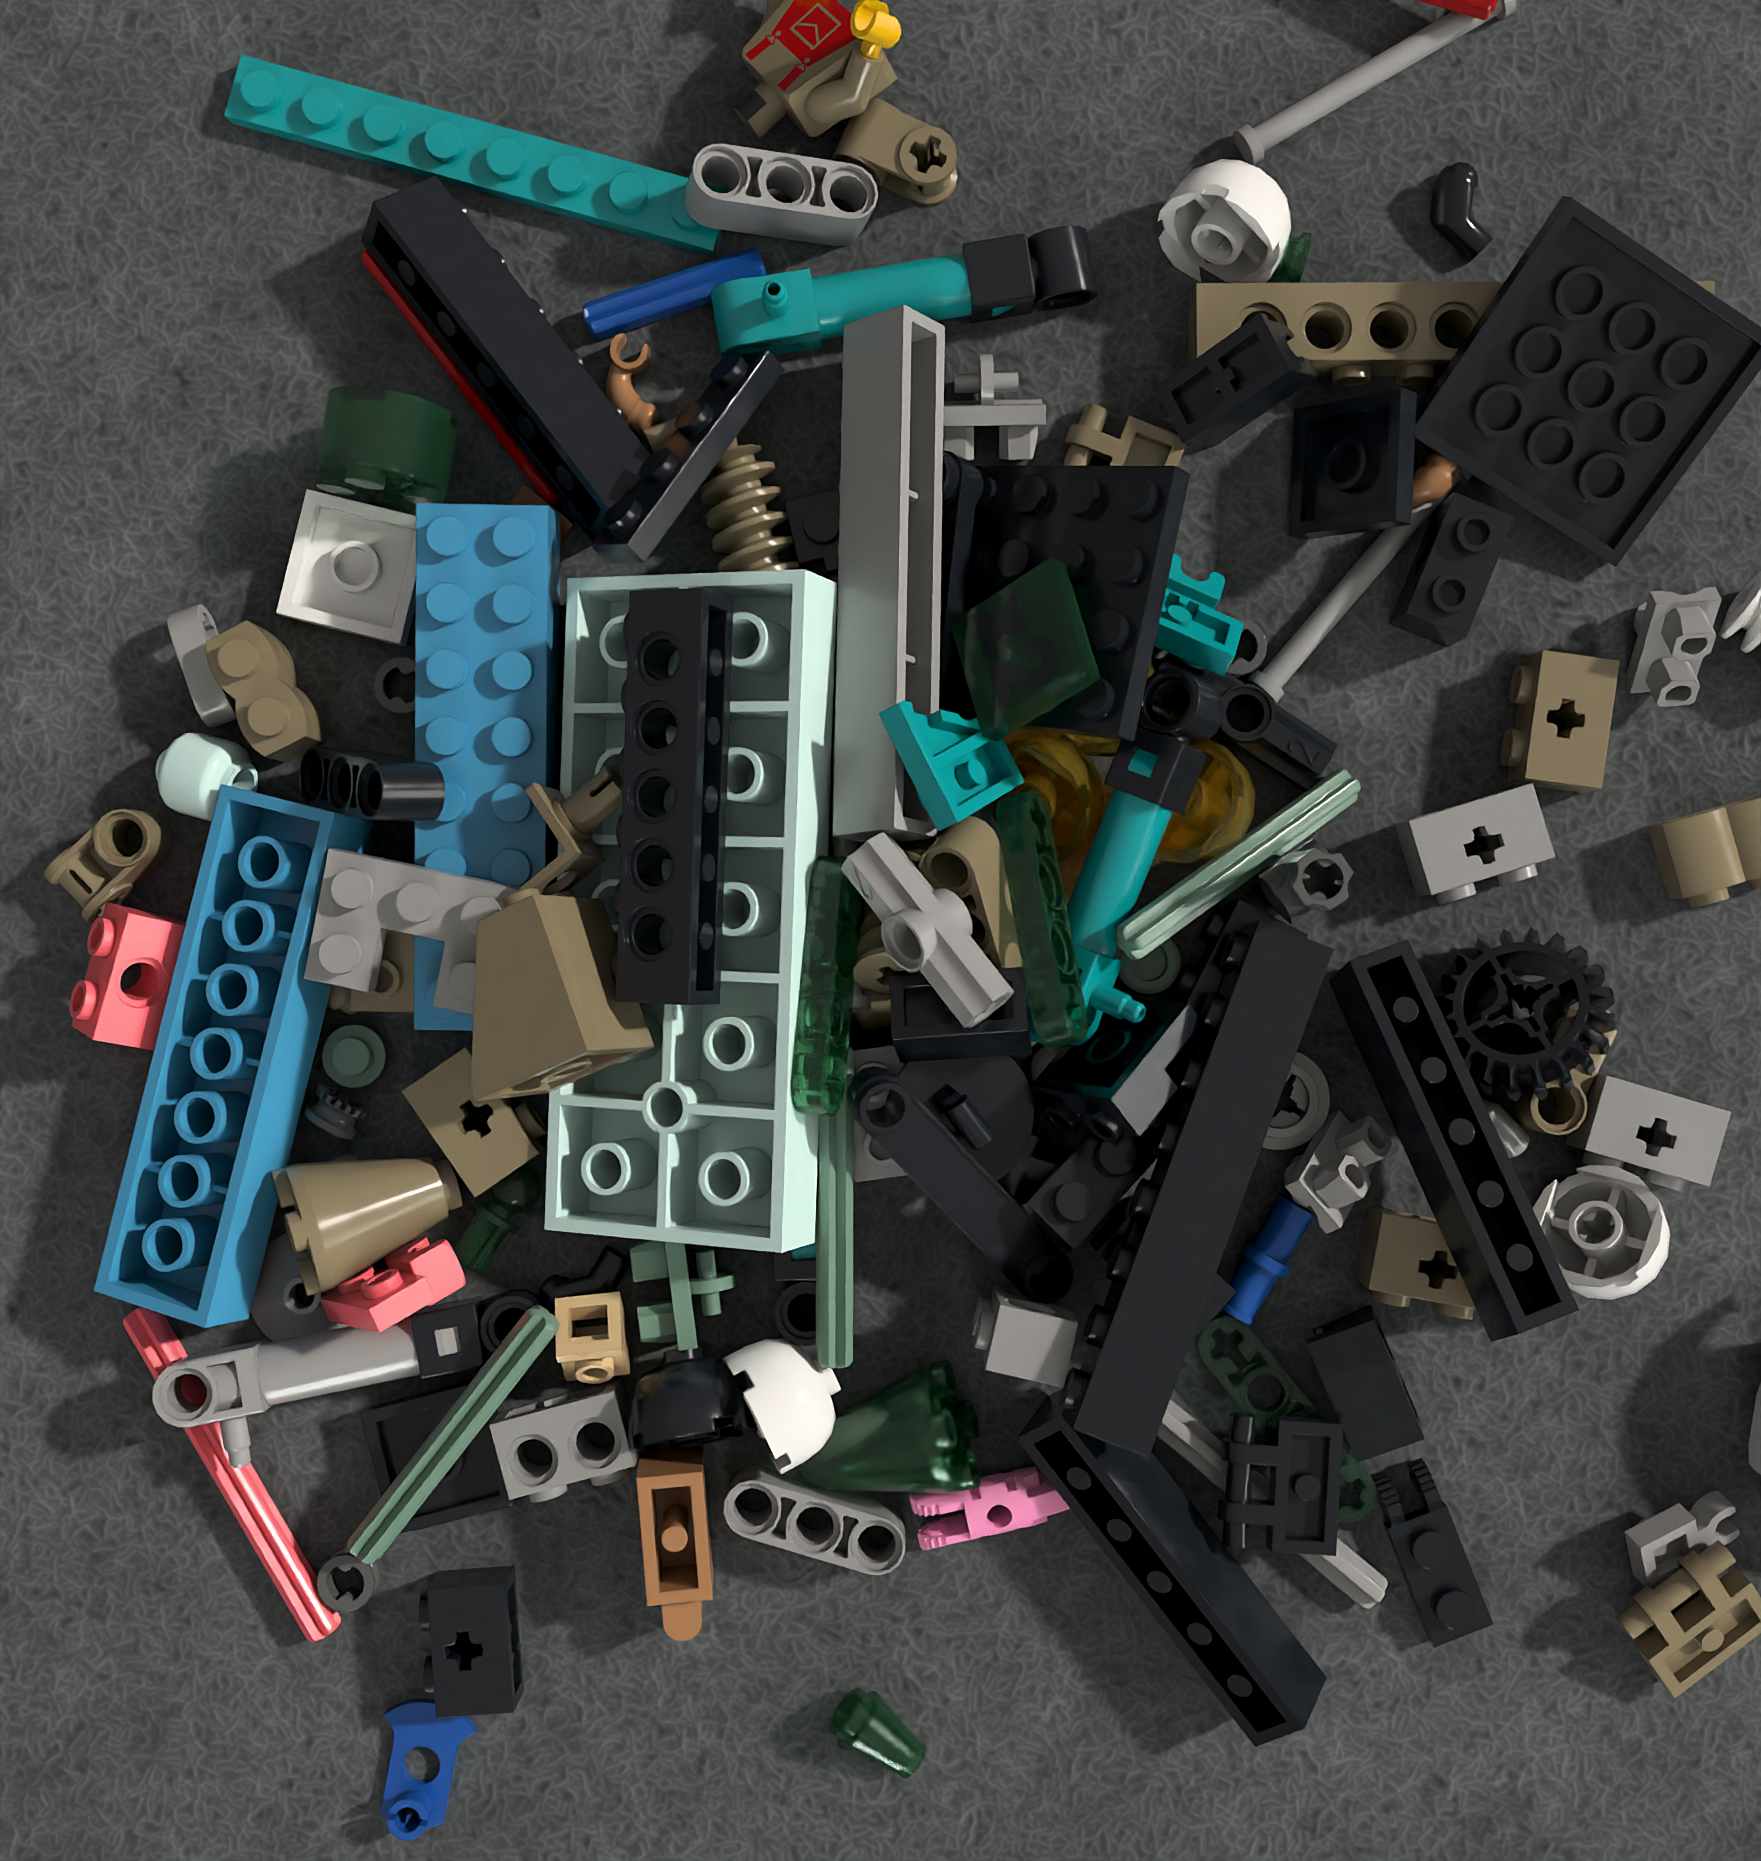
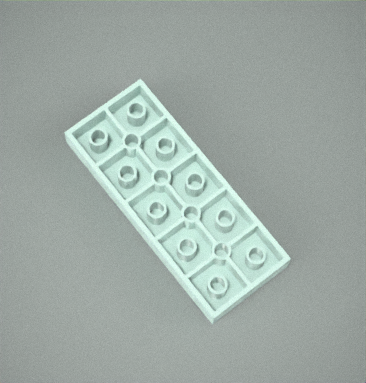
(703, 1125)

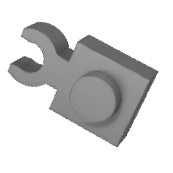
(1667, 1537)

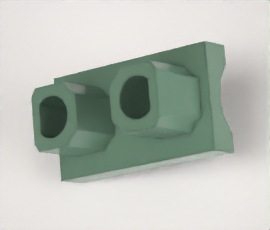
(674, 1318)

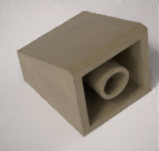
(547, 997)

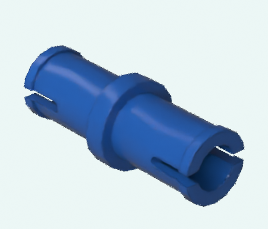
(1267, 1258)

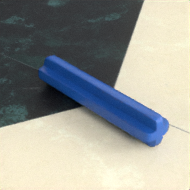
(667, 294)

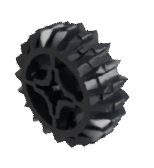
(1565, 983)

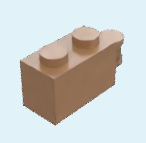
(675, 1537)

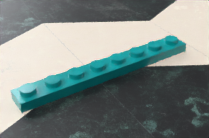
(466, 153)

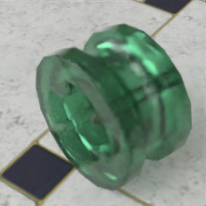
(1293, 259)

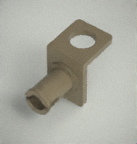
(572, 825)

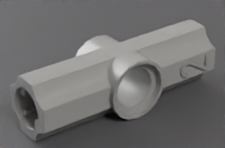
(926, 930)

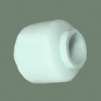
(195, 768)

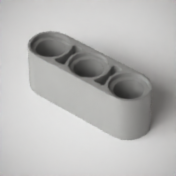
(805, 179)
(835, 1544)

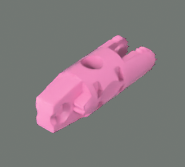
(1021, 1498)

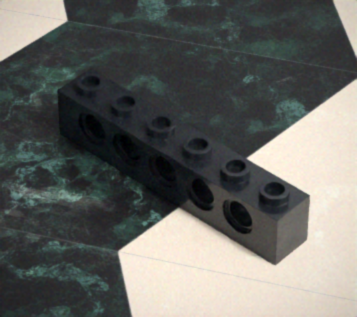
(697, 768)

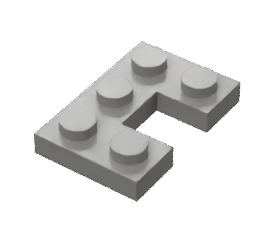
(372, 894)

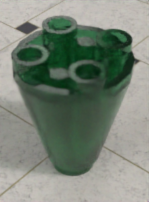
(902, 1439)

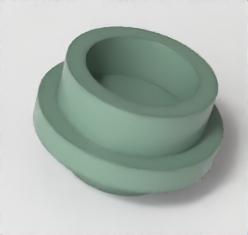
(354, 1056)

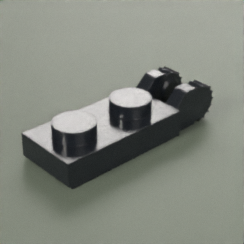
(1432, 1559)

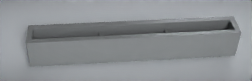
(887, 564)

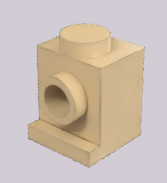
(592, 1352)

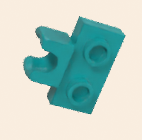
(1192, 626)

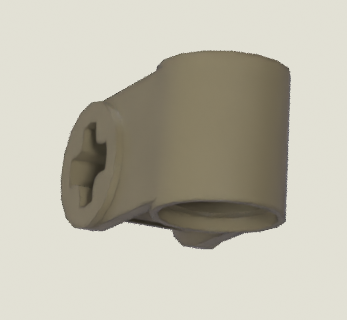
(893, 147)
(102, 865)

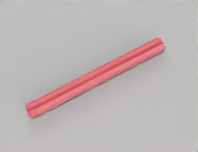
(239, 1486)

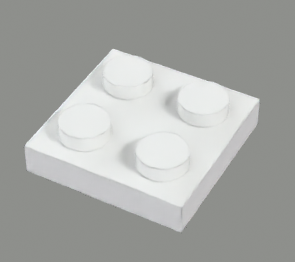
(352, 569)

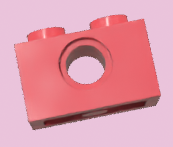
(115, 943)

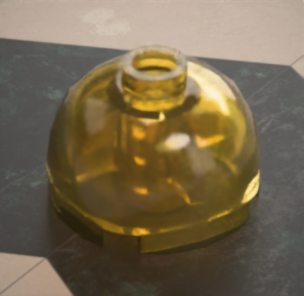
(1066, 784)
(1215, 813)

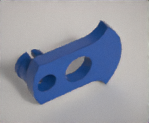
(416, 1726)

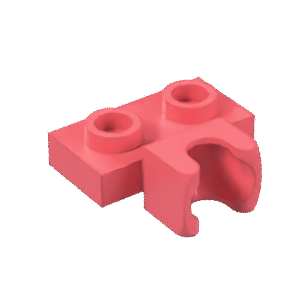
(382, 1297)

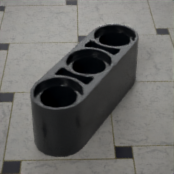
(372, 785)

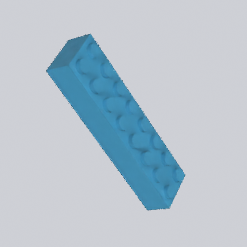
(485, 701)
(227, 1065)

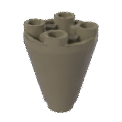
(360, 1211)

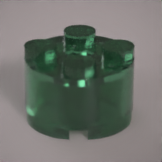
(386, 448)

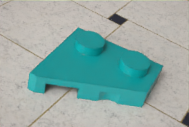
(950, 762)

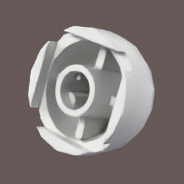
(1229, 218)
(1604, 1231)
(787, 1398)

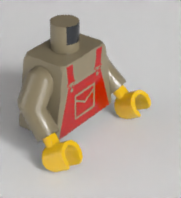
(816, 63)

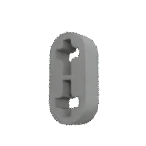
(189, 633)

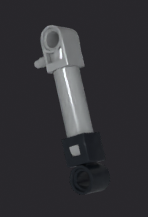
(261, 1374)

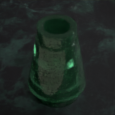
(876, 1733)

